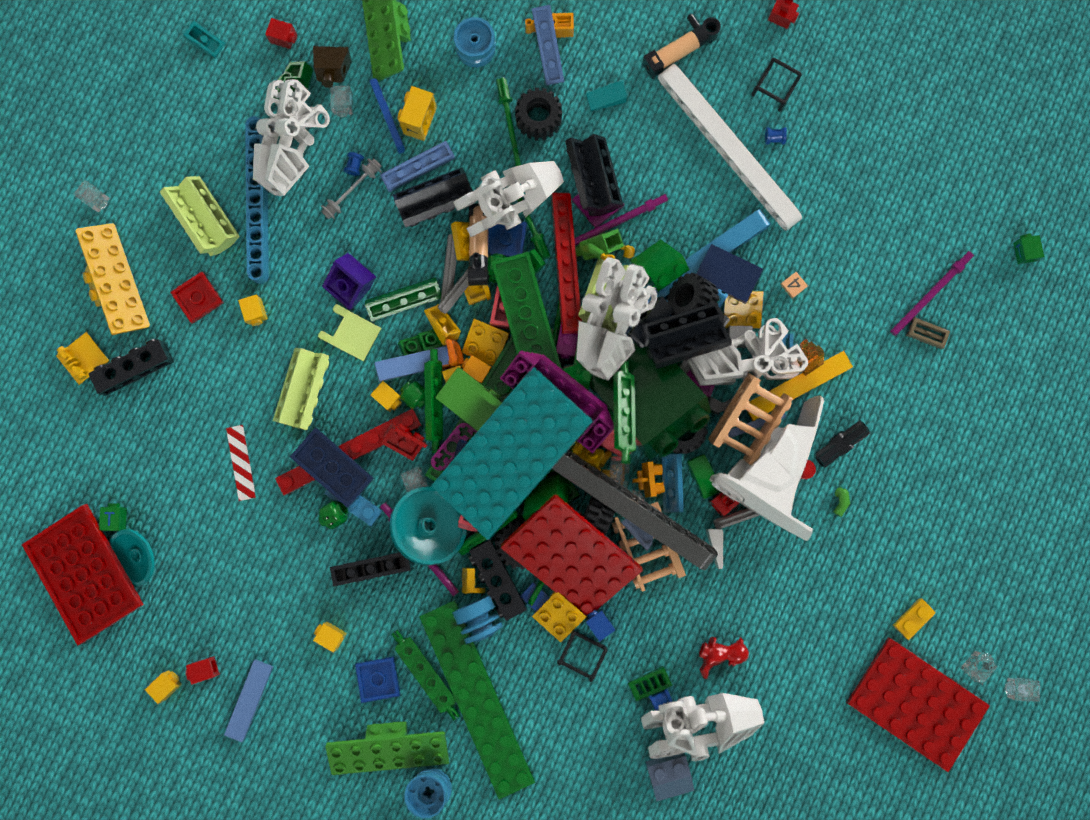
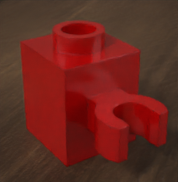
(784, 13)
(723, 503)

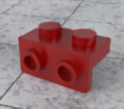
(402, 441)

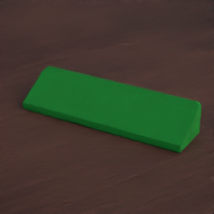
(403, 299)

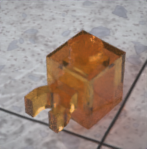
(814, 355)

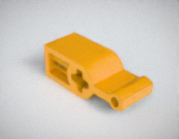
(562, 22)

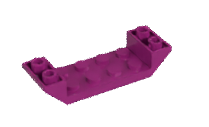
(585, 400)

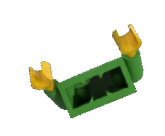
(602, 245)

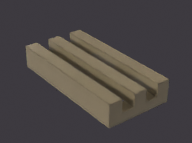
(912, 328)

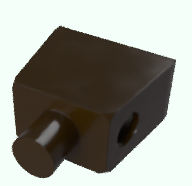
(331, 64)

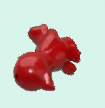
(716, 653)

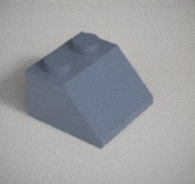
(670, 776)

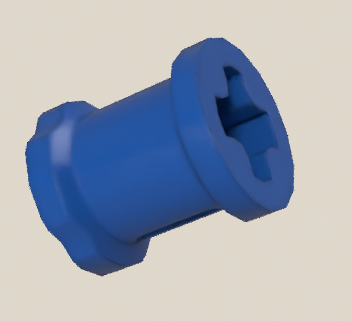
(775, 135)
(353, 164)
(660, 699)

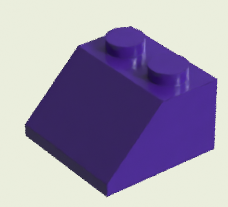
(348, 281)

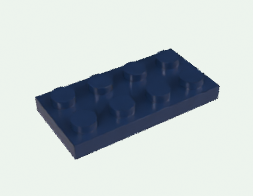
(332, 467)

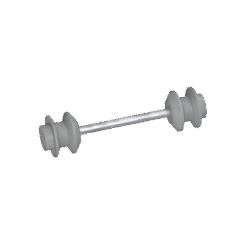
(369, 170)

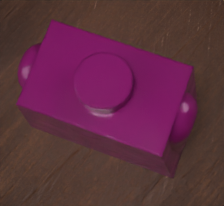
(566, 347)

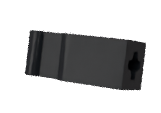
(661, 310)

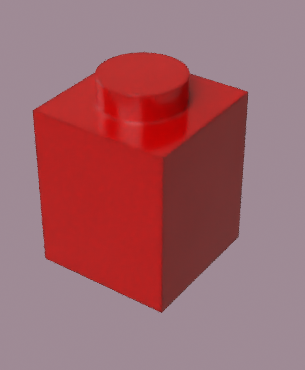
(281, 33)
(202, 670)

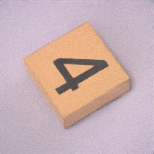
(794, 285)

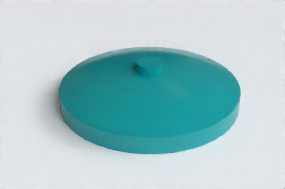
(426, 527)

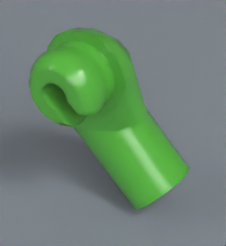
(844, 501)

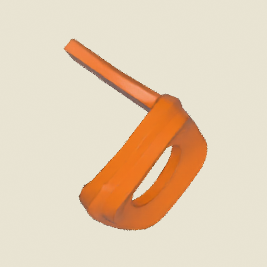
(455, 359)

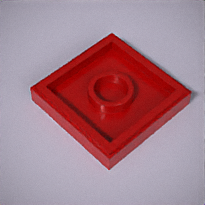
(197, 297)

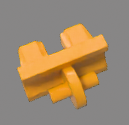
(646, 479)

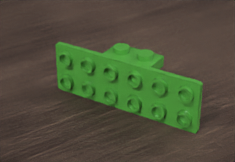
(385, 28)
(469, 399)
(387, 749)

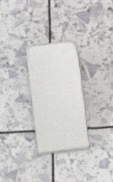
(715, 539)

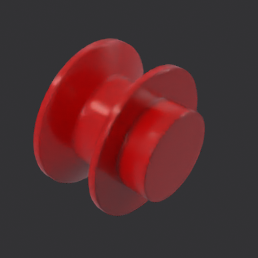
(809, 470)

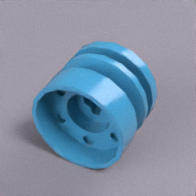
(478, 619)
(423, 803)

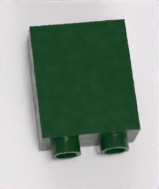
(664, 403)

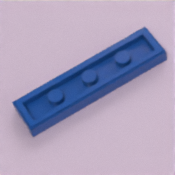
(387, 115)

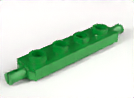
(433, 407)
(624, 412)
(425, 675)

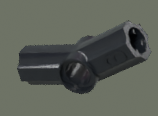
(841, 443)

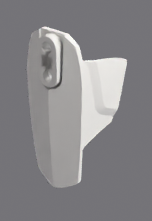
(793, 443)
(764, 490)

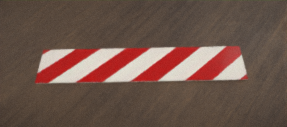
(240, 462)

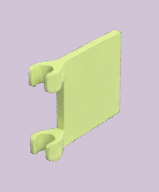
(353, 334)

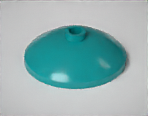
(134, 555)

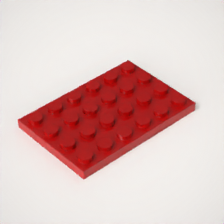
(571, 556)
(82, 574)
(918, 704)

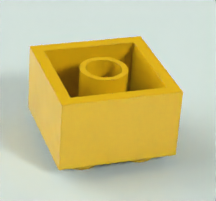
(417, 113)

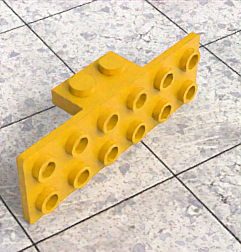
(111, 279)

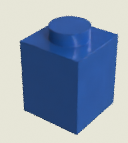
(599, 624)

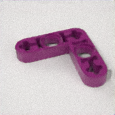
(454, 437)

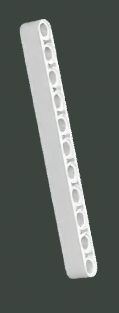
(730, 147)

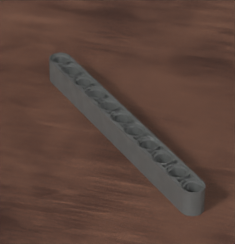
(636, 510)

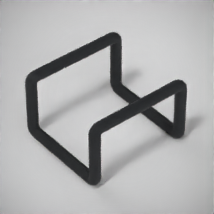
(758, 88)
(560, 661)

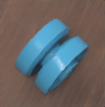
(474, 42)

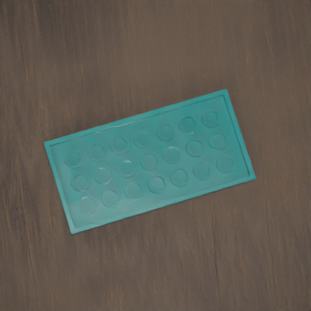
(511, 453)

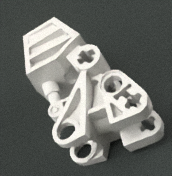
(275, 164)
(536, 180)
(602, 350)
(768, 353)
(735, 720)

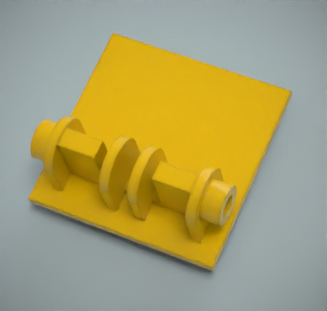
(745, 314)
(485, 342)
(81, 357)
(559, 616)

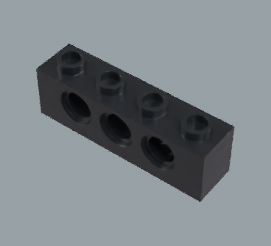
(102, 374)
(370, 569)
(508, 610)

